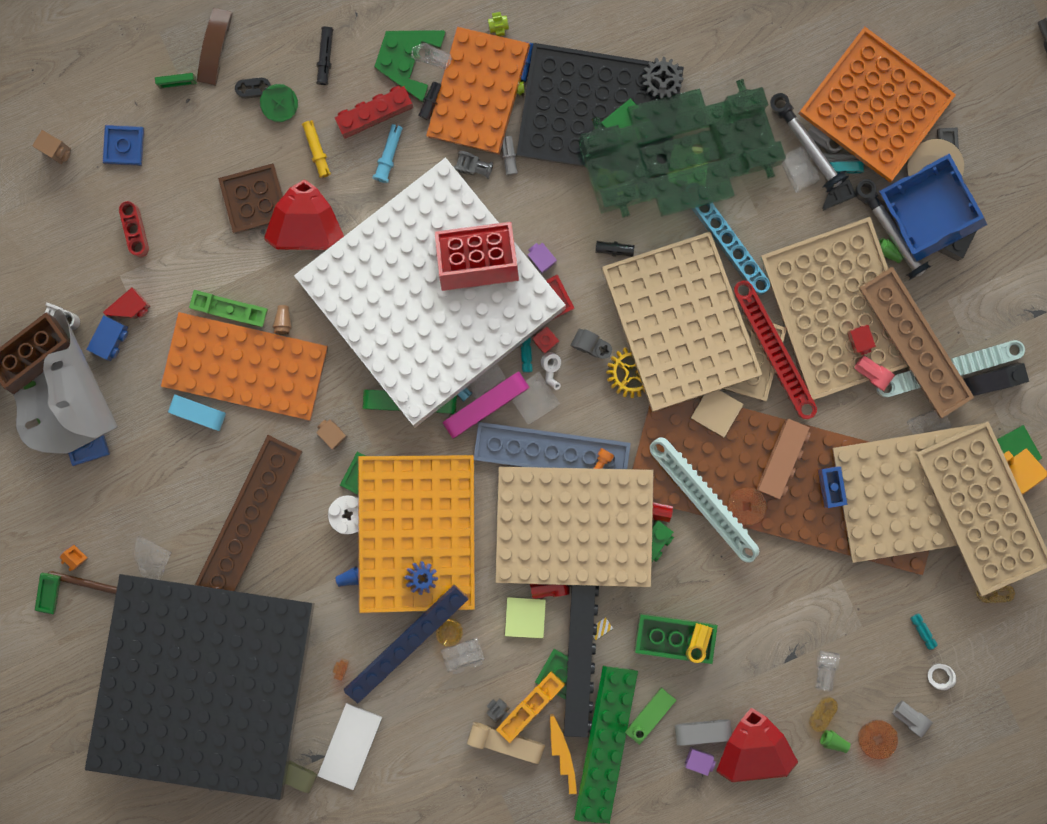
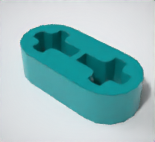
(851, 167)

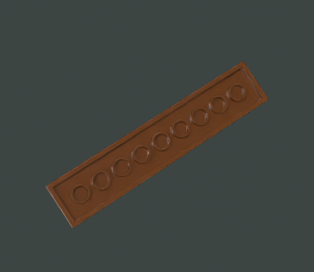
(249, 515)

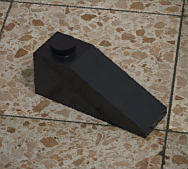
(997, 379)

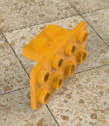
(1026, 470)

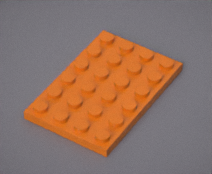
(478, 90)

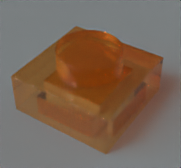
(340, 669)

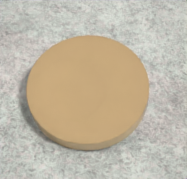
(931, 151)

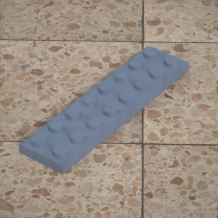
(544, 449)

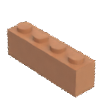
(782, 459)

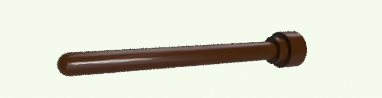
(85, 583)

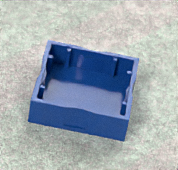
(933, 207)

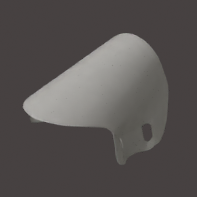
(64, 401)

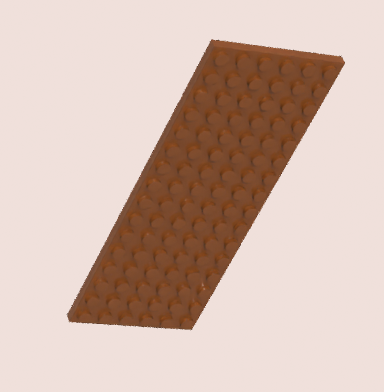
(740, 462)

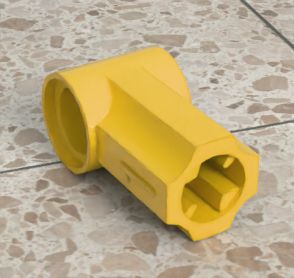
(700, 641)

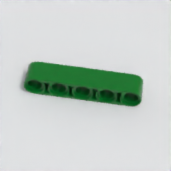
(382, 401)

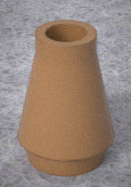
(282, 321)

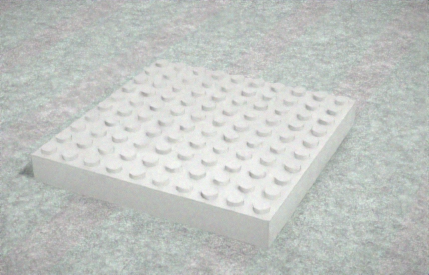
(389, 301)

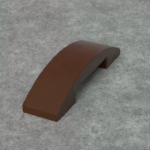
(213, 46)

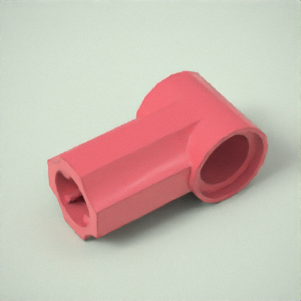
(876, 374)

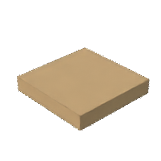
(717, 412)

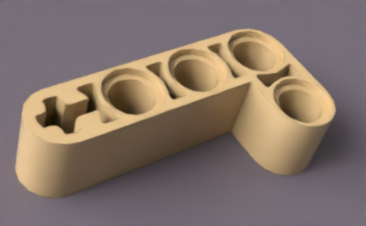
(521, 747)

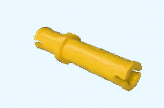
(319, 157)

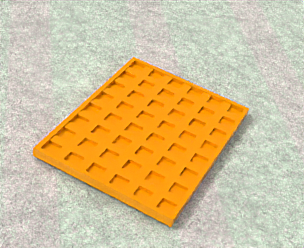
(412, 514)

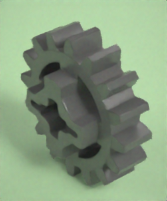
(654, 78)

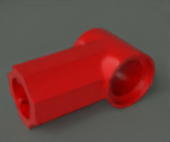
(662, 512)
(546, 590)

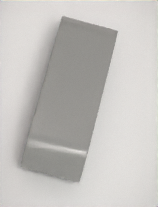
(703, 732)

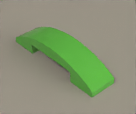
(228, 308)

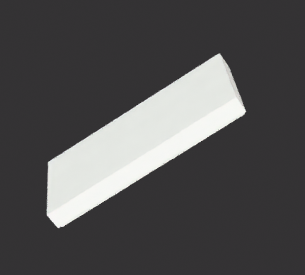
(349, 746)

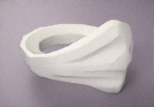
(952, 679)

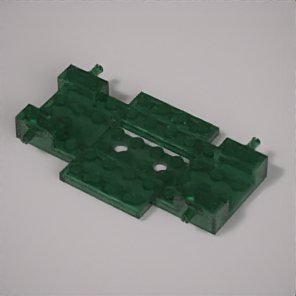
(736, 136)

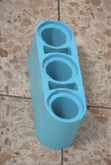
(197, 412)

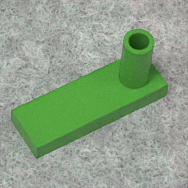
(650, 715)

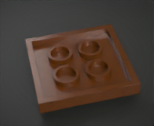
(251, 197)

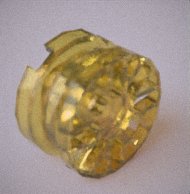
(449, 633)

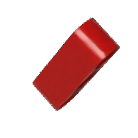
(127, 222)

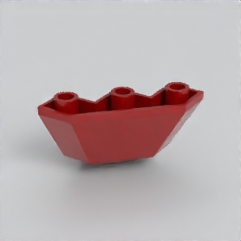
(303, 221)
(756, 751)

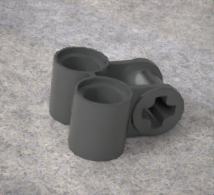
(590, 342)

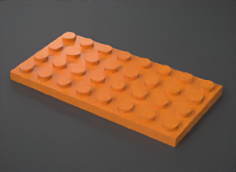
(244, 366)

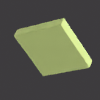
(525, 617)

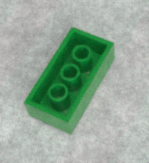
(670, 637)

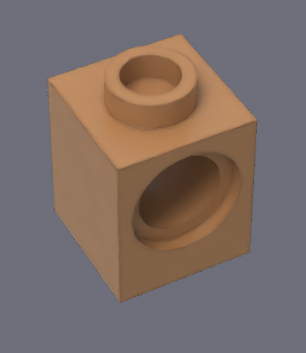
(331, 433)

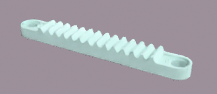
(964, 364)
(704, 499)

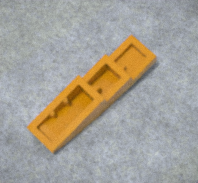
(530, 707)
(560, 747)

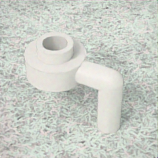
(550, 368)

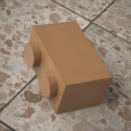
(52, 147)

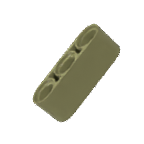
(300, 777)

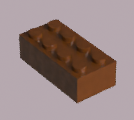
(25, 353)

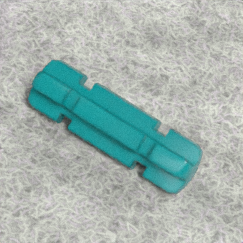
(526, 355)
(924, 631)

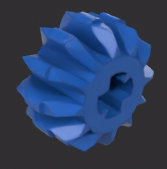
(422, 569)

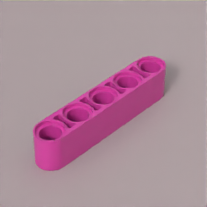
(485, 405)

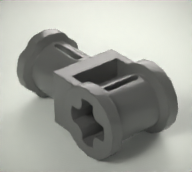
(472, 165)

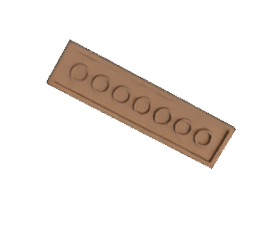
(916, 342)

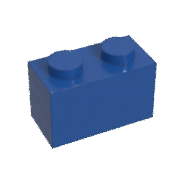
(107, 338)
(832, 487)

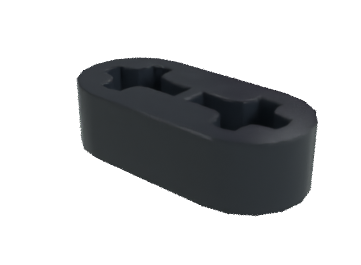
(254, 82)

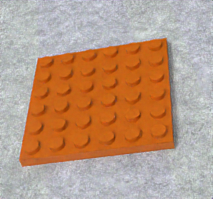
(877, 104)

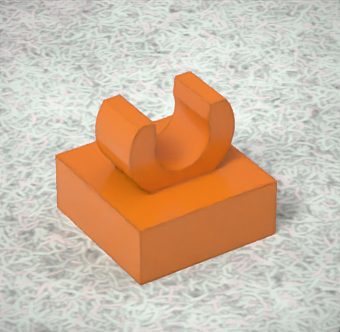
(73, 557)

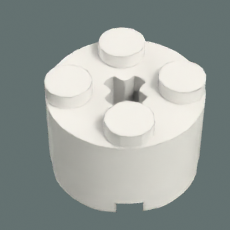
(338, 510)

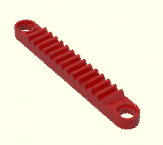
(775, 350)

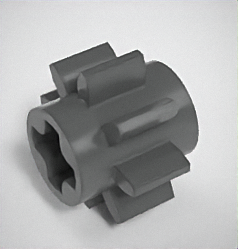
(498, 710)

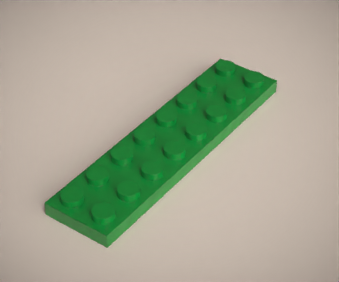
(606, 745)

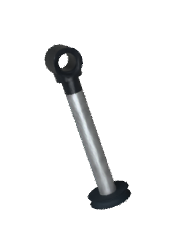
(808, 143)
(890, 227)

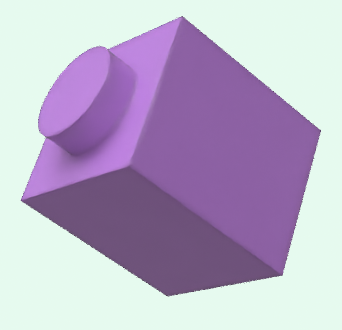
(541, 257)
(700, 761)

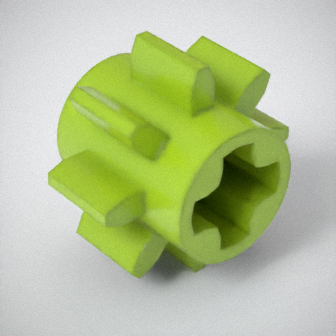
(498, 24)

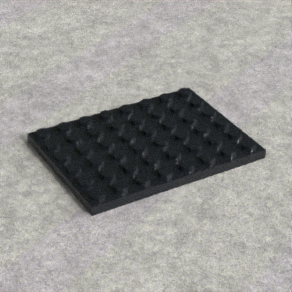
(568, 91)

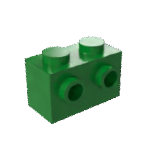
(660, 536)

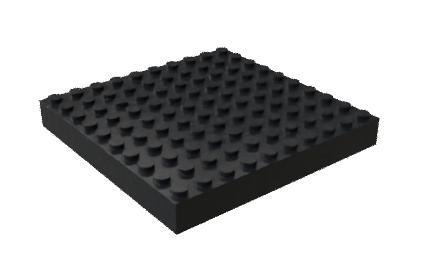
(200, 687)

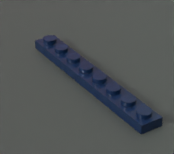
(406, 644)

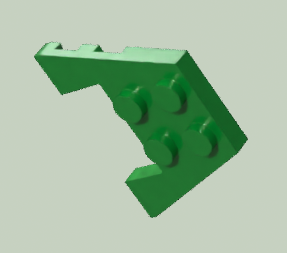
(396, 58)

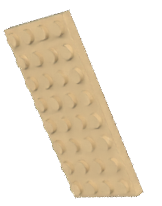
(984, 508)

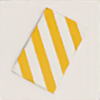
(602, 628)

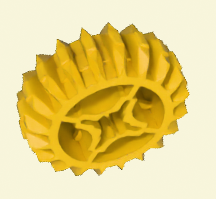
(622, 386)

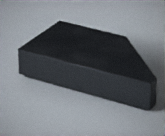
(839, 195)

